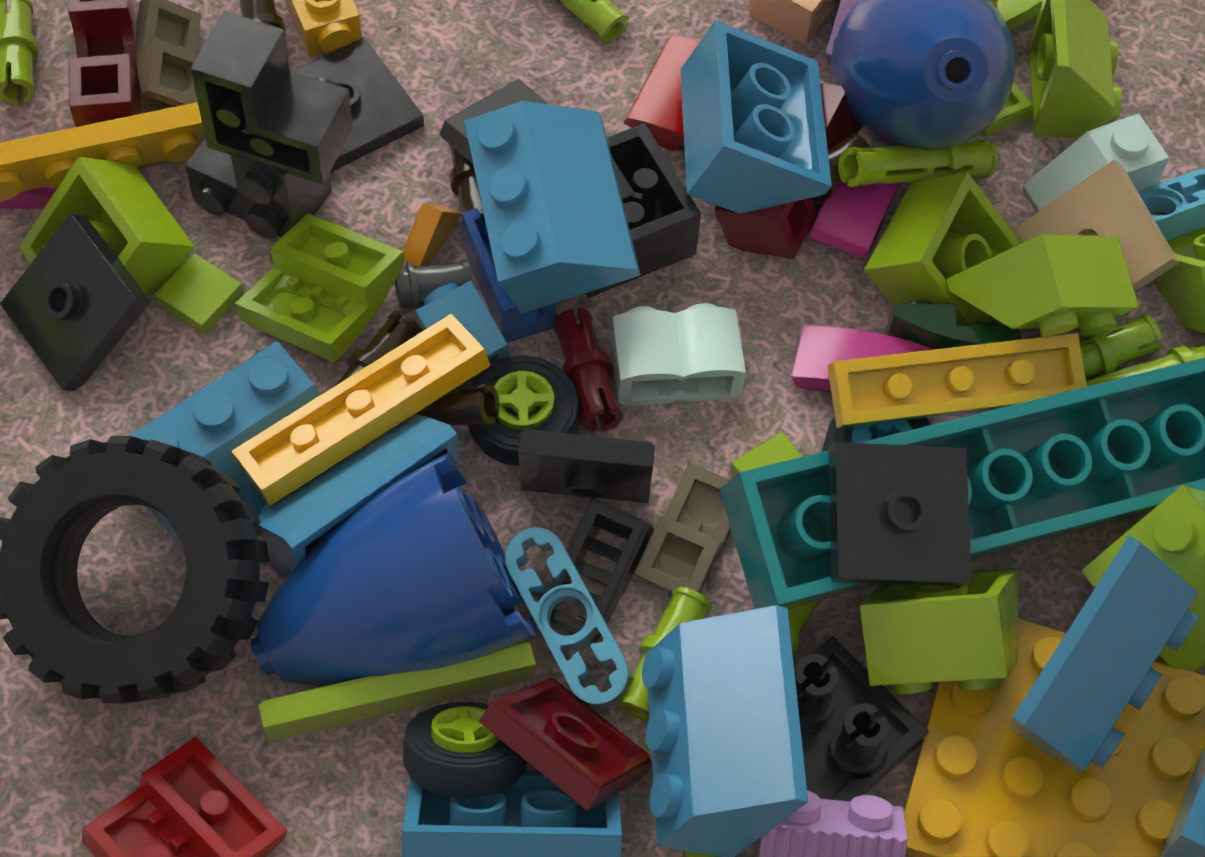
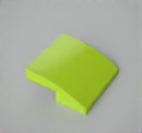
(321, 287)

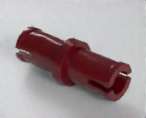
(588, 369)

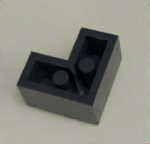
(261, 108)
(255, 193)
(655, 201)

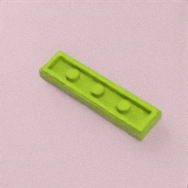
(393, 693)

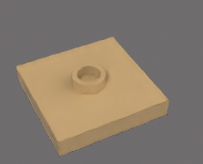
(1111, 208)

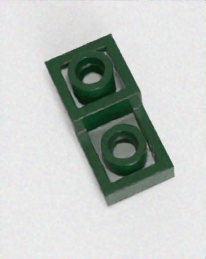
(938, 329)

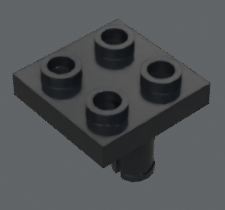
(848, 727)

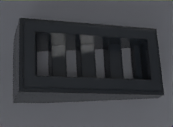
(619, 523)

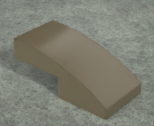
(166, 51)
(688, 534)

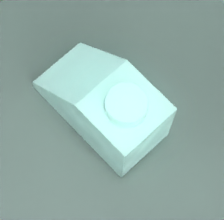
(1124, 141)

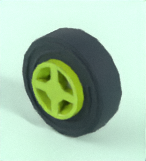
(524, 387)
(457, 755)

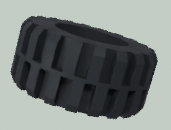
(43, 554)

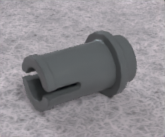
(416, 283)

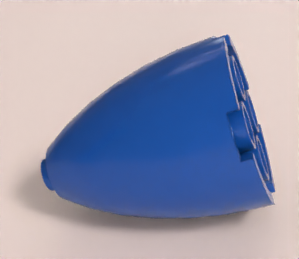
(924, 69)
(395, 589)

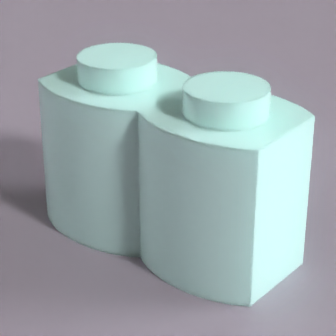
(677, 355)

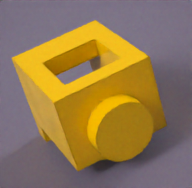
(325, 24)

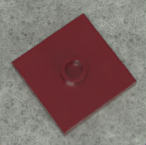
(567, 742)

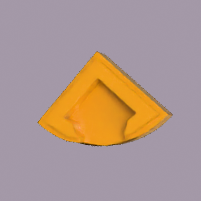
(429, 233)

